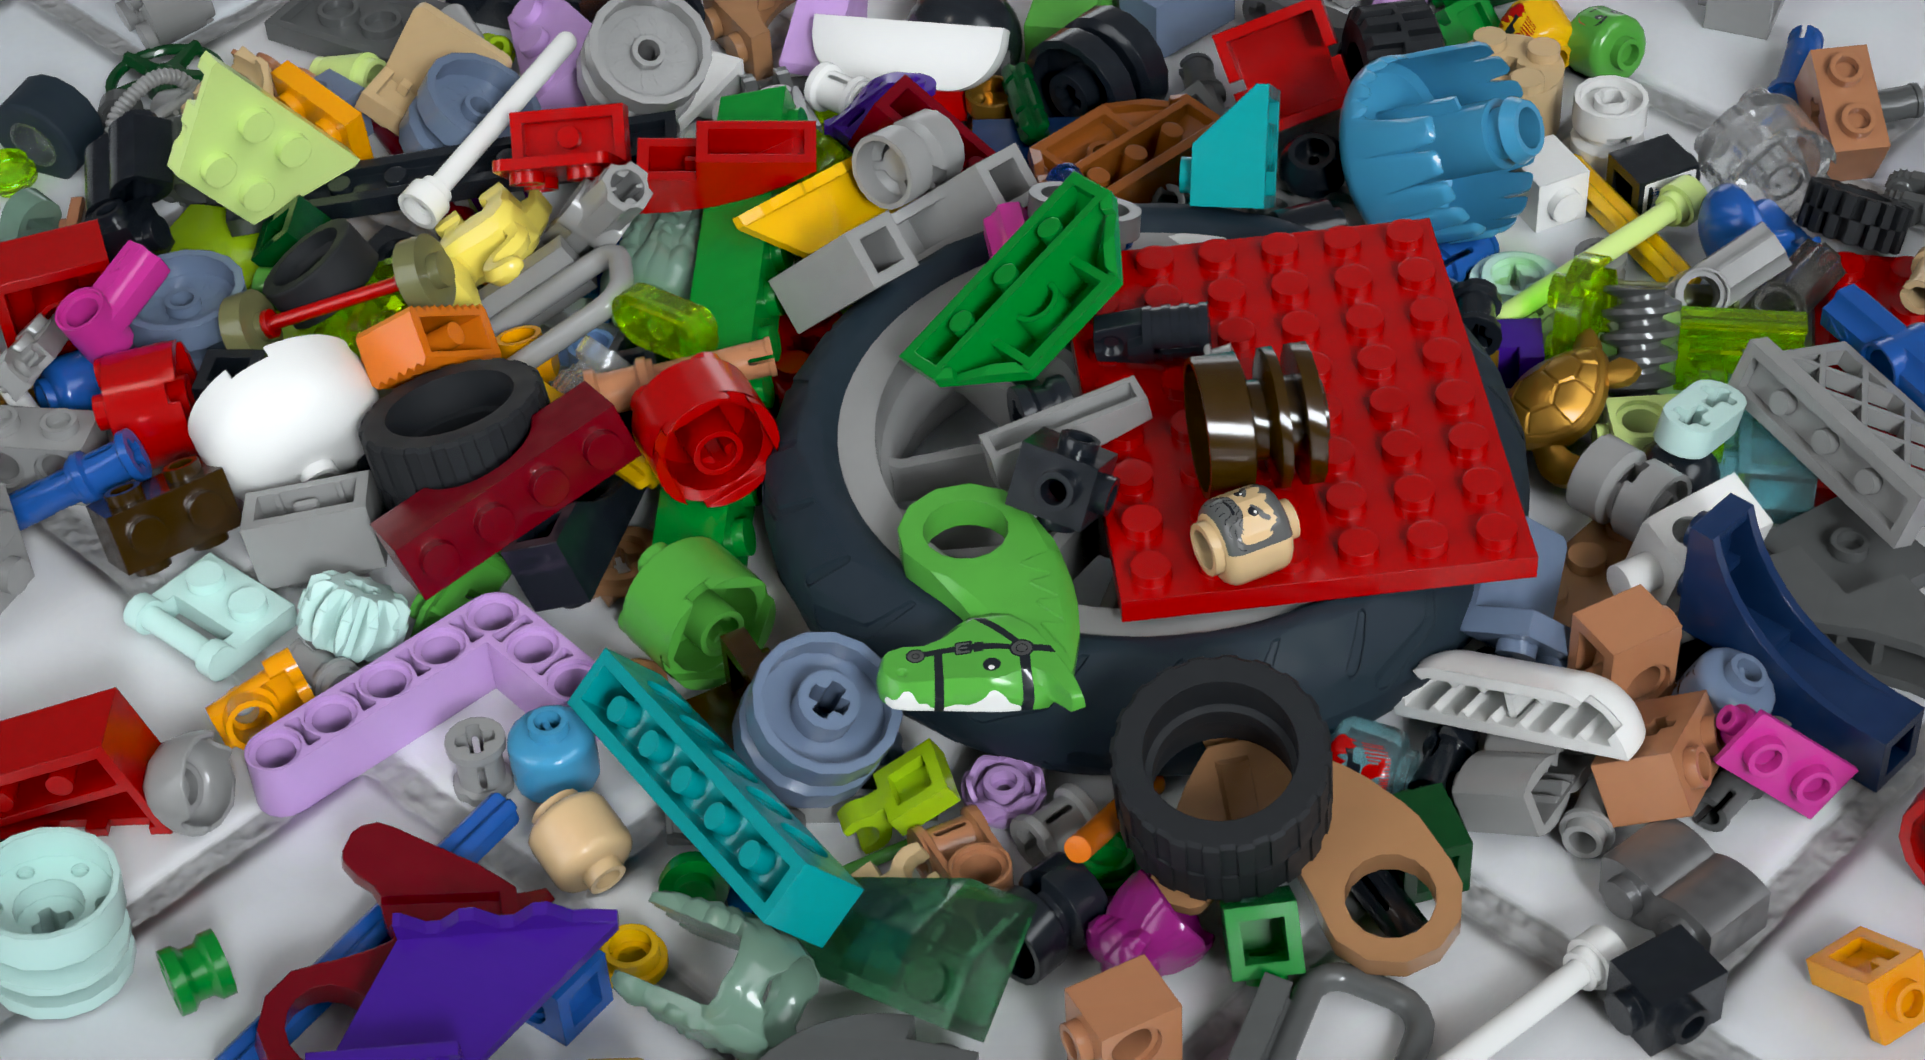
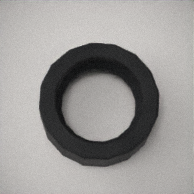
(320, 266)

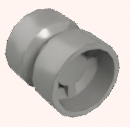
(907, 159)
(1621, 486)

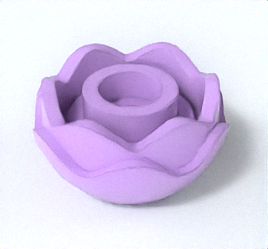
(1003, 789)

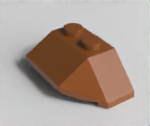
(1127, 144)

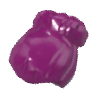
(1145, 923)

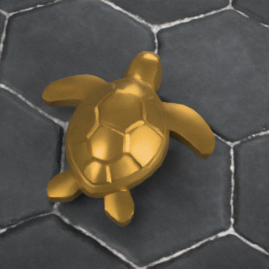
(1564, 400)

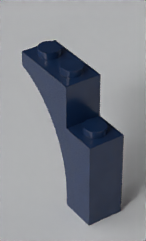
(1741, 603)

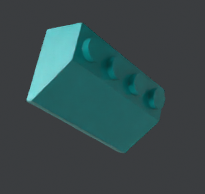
(1237, 155)

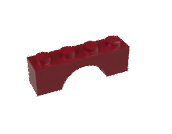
(453, 530)

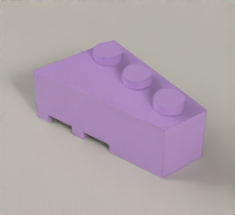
(532, 30)

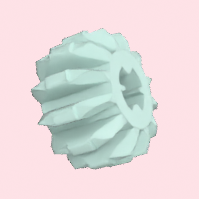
(352, 616)

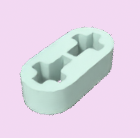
(1699, 419)

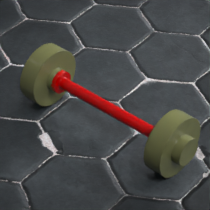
(421, 276)

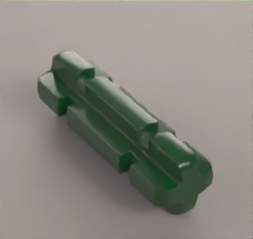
(1025, 103)

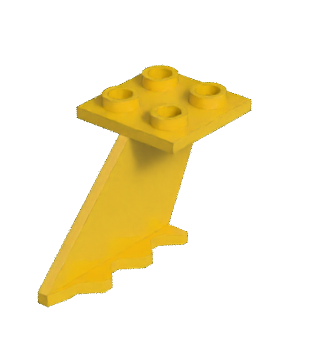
(811, 212)

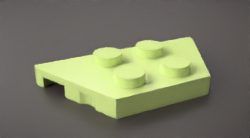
(251, 146)

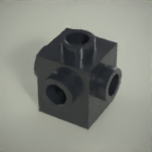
(1064, 479)

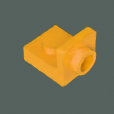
(1878, 975)

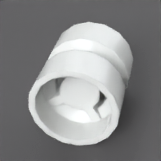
(1606, 117)

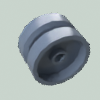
(455, 100)
(189, 302)
(815, 720)

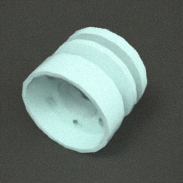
(61, 923)

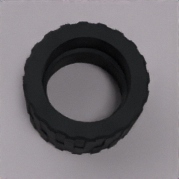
(450, 426)
(1212, 702)

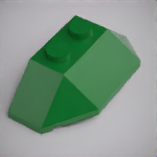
(1028, 293)

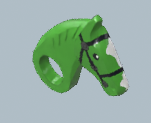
(1014, 605)

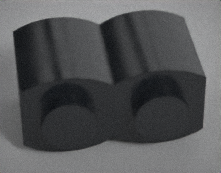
(129, 160)

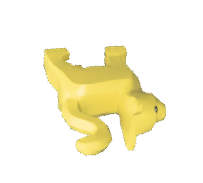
(493, 241)

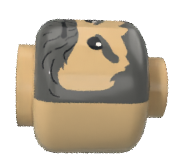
(1245, 534)

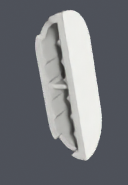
(950, 53)
(1526, 703)

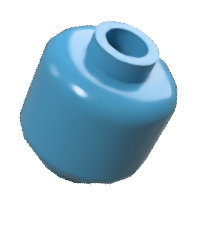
(552, 752)

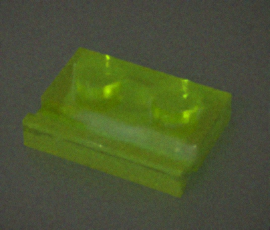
(1725, 332)

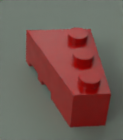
(76, 767)

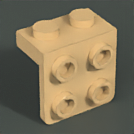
(423, 40)

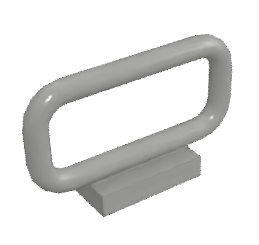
(549, 284)

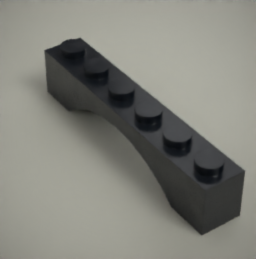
(571, 550)

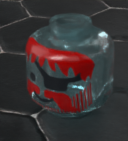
(1375, 752)

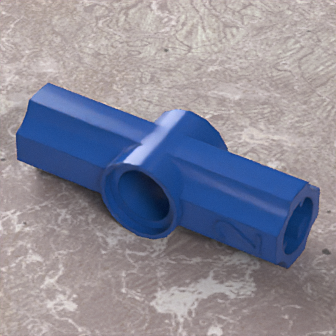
(1880, 339)

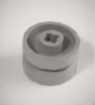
(644, 56)

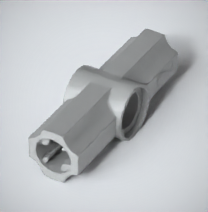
(601, 209)
(1731, 271)

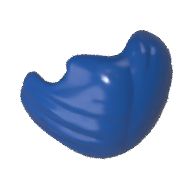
(1731, 211)

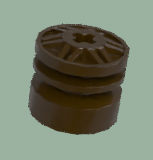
(1270, 418)

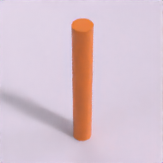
(1099, 830)

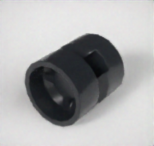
(1066, 902)

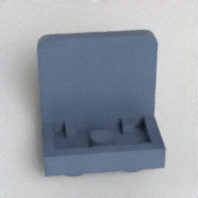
(1520, 612)

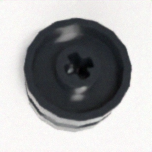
(1096, 62)

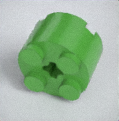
(689, 599)

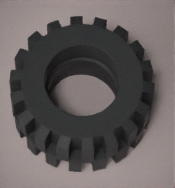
(1388, 30)

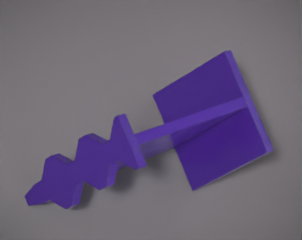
(469, 981)

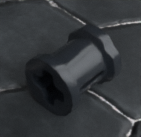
(1479, 307)

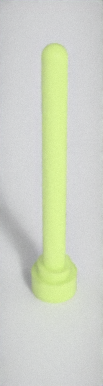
(1675, 206)

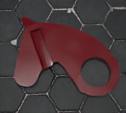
(406, 879)

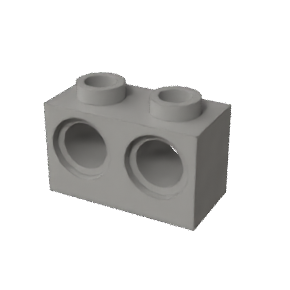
(41, 439)

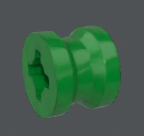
(196, 972)

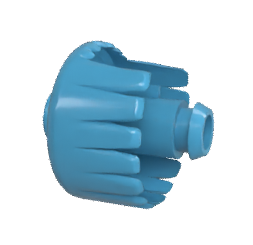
(1439, 141)

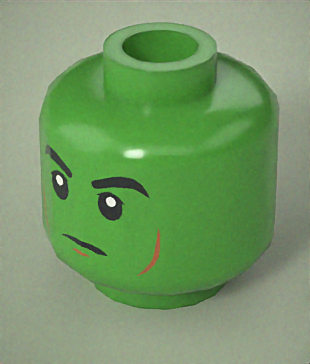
(1605, 43)

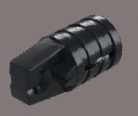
(1152, 333)

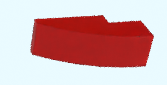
(725, 163)

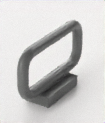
(1279, 1023)

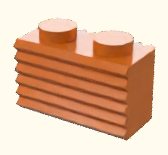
(424, 341)

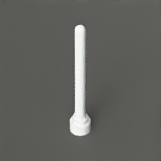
(428, 198)
(1583, 968)

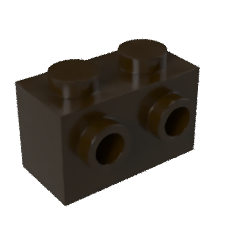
(165, 516)

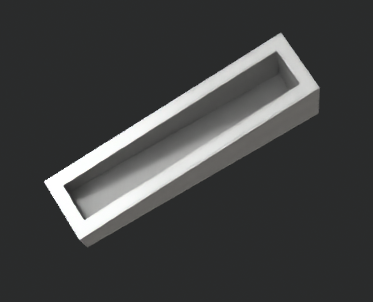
(1102, 413)

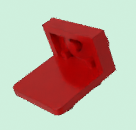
(564, 145)

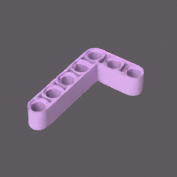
(409, 692)

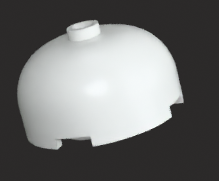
(285, 415)

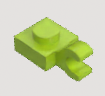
(906, 795)

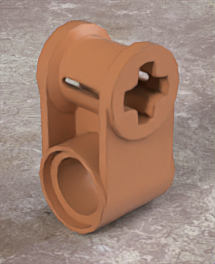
(964, 850)

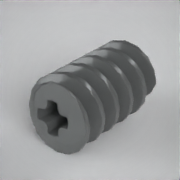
(1641, 334)

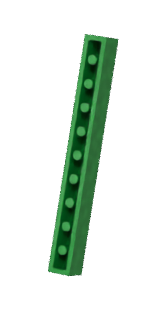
(735, 288)

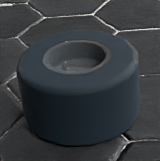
(49, 124)

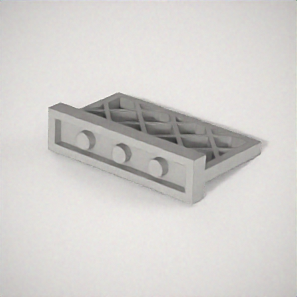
(1832, 430)

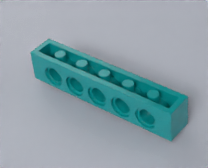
(715, 799)

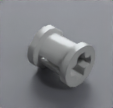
(468, 764)
(1052, 824)

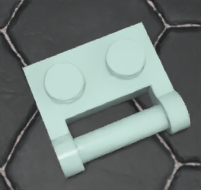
(221, 601)

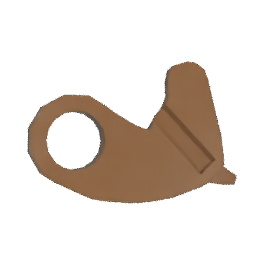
(1365, 835)

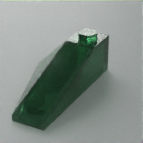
(929, 948)

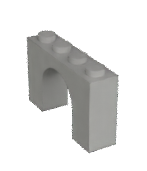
(897, 241)

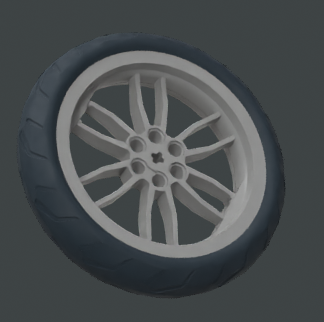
(849, 463)

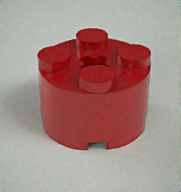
(149, 395)
(704, 431)

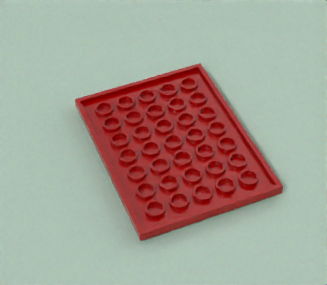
(1414, 452)

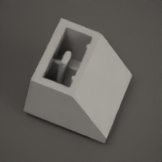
(313, 529)

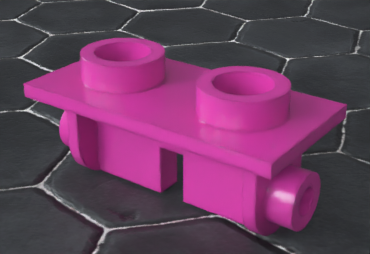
(1780, 759)

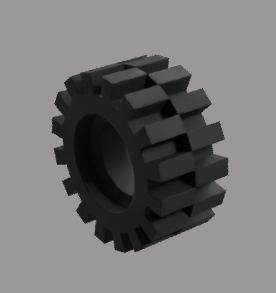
(1855, 215)

